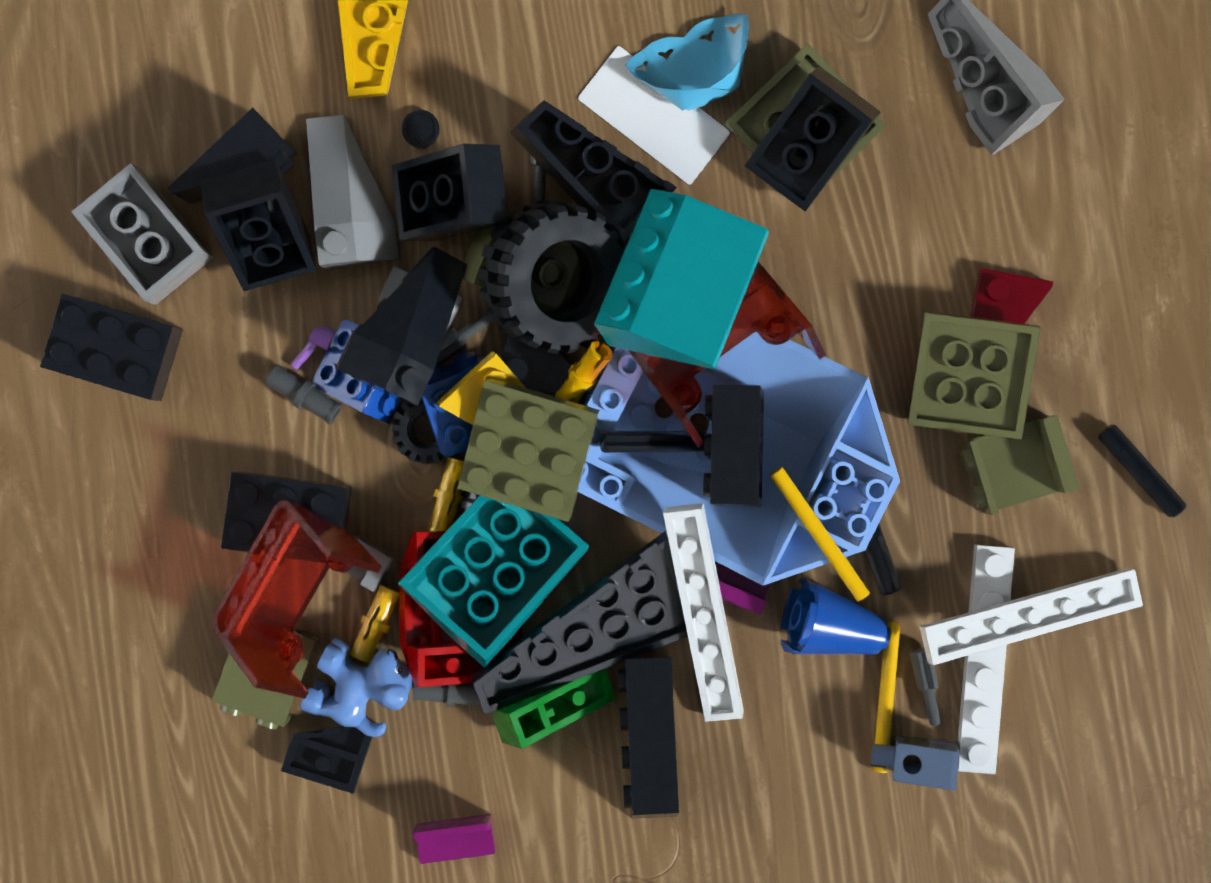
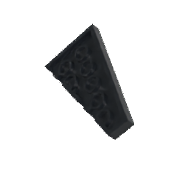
(609, 622)

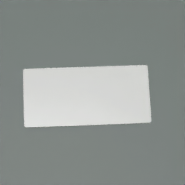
(674, 137)

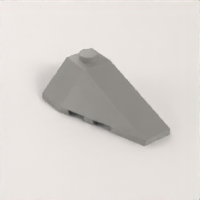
(996, 78)
(347, 204)

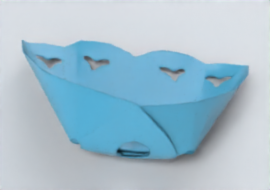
(696, 68)

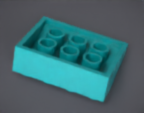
(680, 280)
(492, 573)

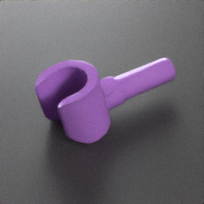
(321, 337)

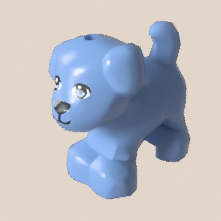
(383, 681)

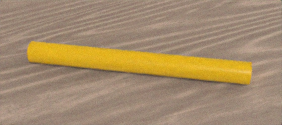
(819, 533)
(887, 689)

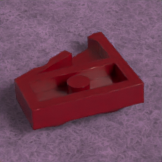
(1007, 295)

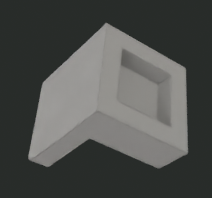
(369, 578)

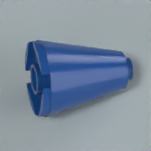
(830, 624)

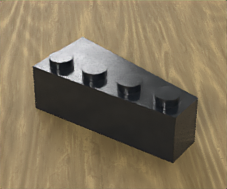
(588, 167)
(650, 738)

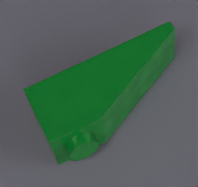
(552, 710)

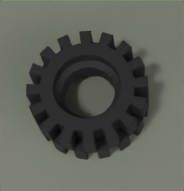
(405, 439)

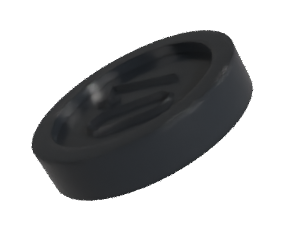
(420, 129)

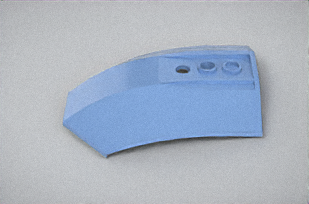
(816, 426)

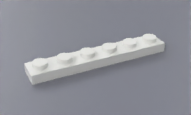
(703, 611)
(1030, 616)
(984, 670)

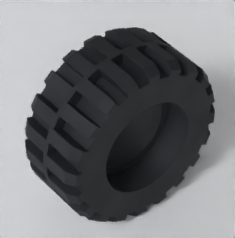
(511, 266)

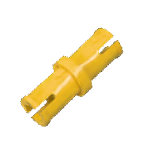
(584, 373)
(447, 496)
(375, 624)

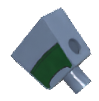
(936, 762)

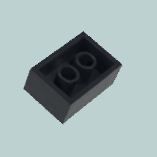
(450, 192)
(258, 225)
(111, 348)
(734, 445)
(255, 495)

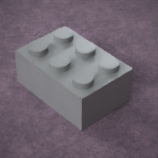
(142, 234)

